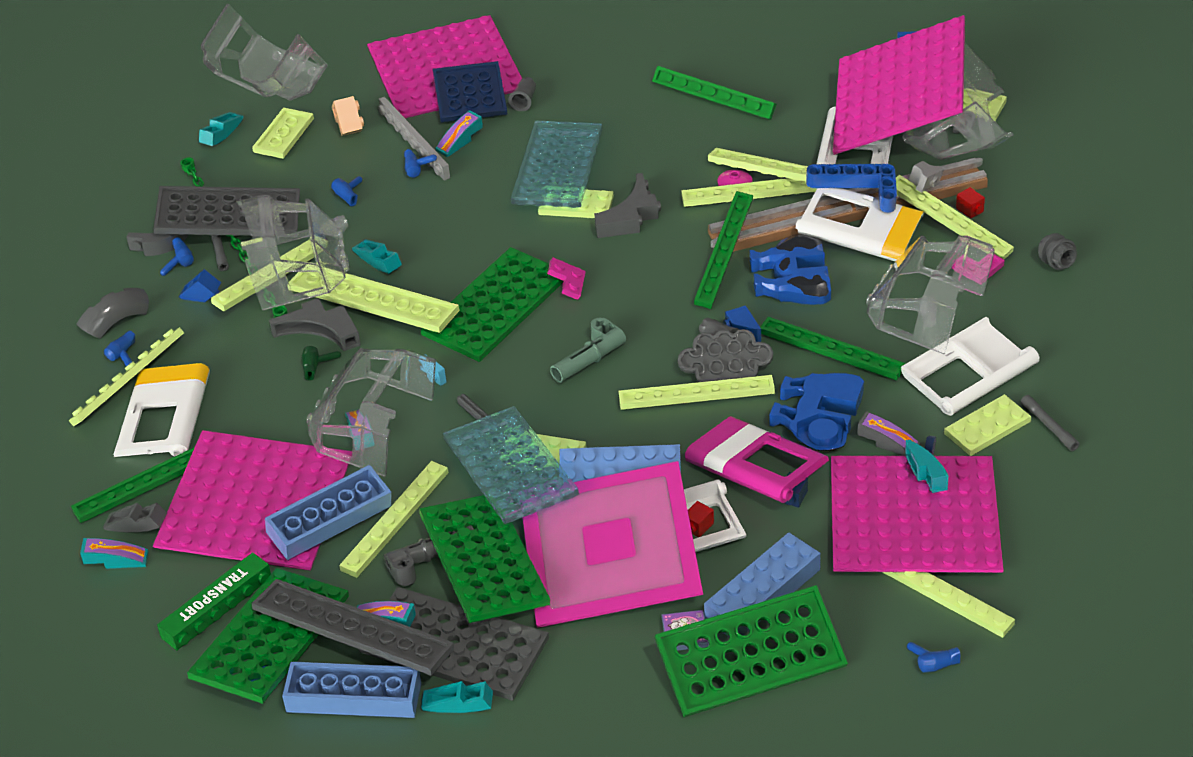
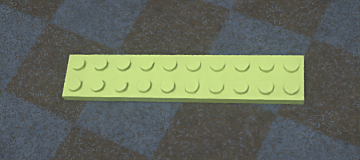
(382, 300)

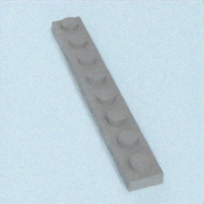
(413, 137)

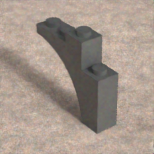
(630, 213)
(313, 319)

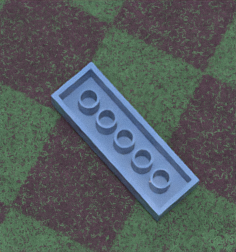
(603, 461)
(328, 512)
(771, 575)
(352, 689)

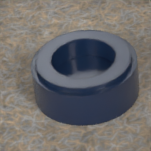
(930, 444)

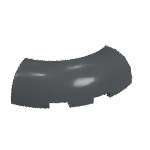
(112, 309)

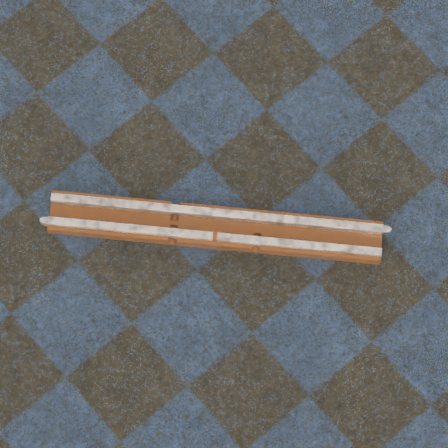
(781, 221)

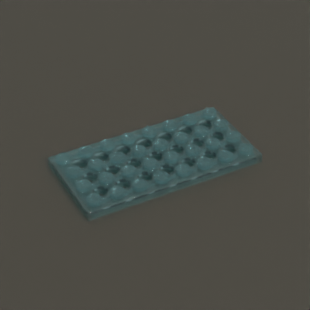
(551, 158)
(530, 446)

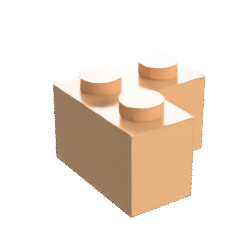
(347, 115)

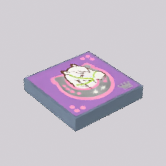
(675, 620)

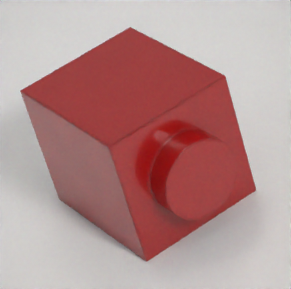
(970, 202)
(700, 518)

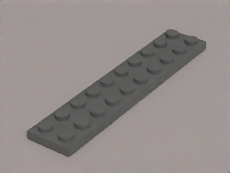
(353, 626)

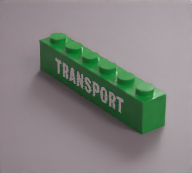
(214, 601)

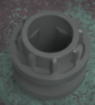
(1057, 251)

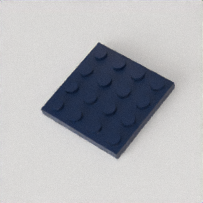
(469, 88)

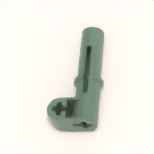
(604, 338)

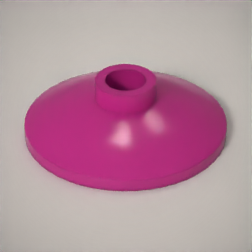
(734, 177)

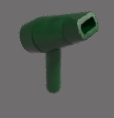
(311, 358)

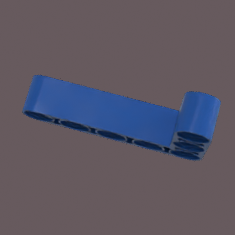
(856, 176)

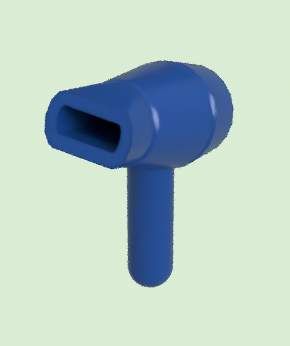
(413, 165)
(345, 191)
(183, 256)
(119, 347)
(934, 660)

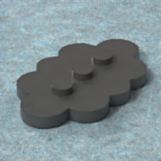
(725, 356)

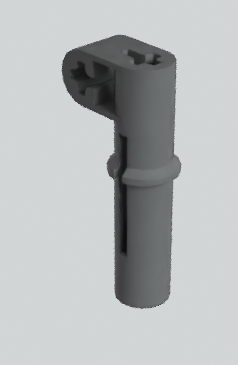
(402, 560)

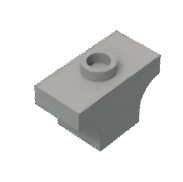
(925, 176)

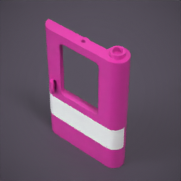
(733, 441)

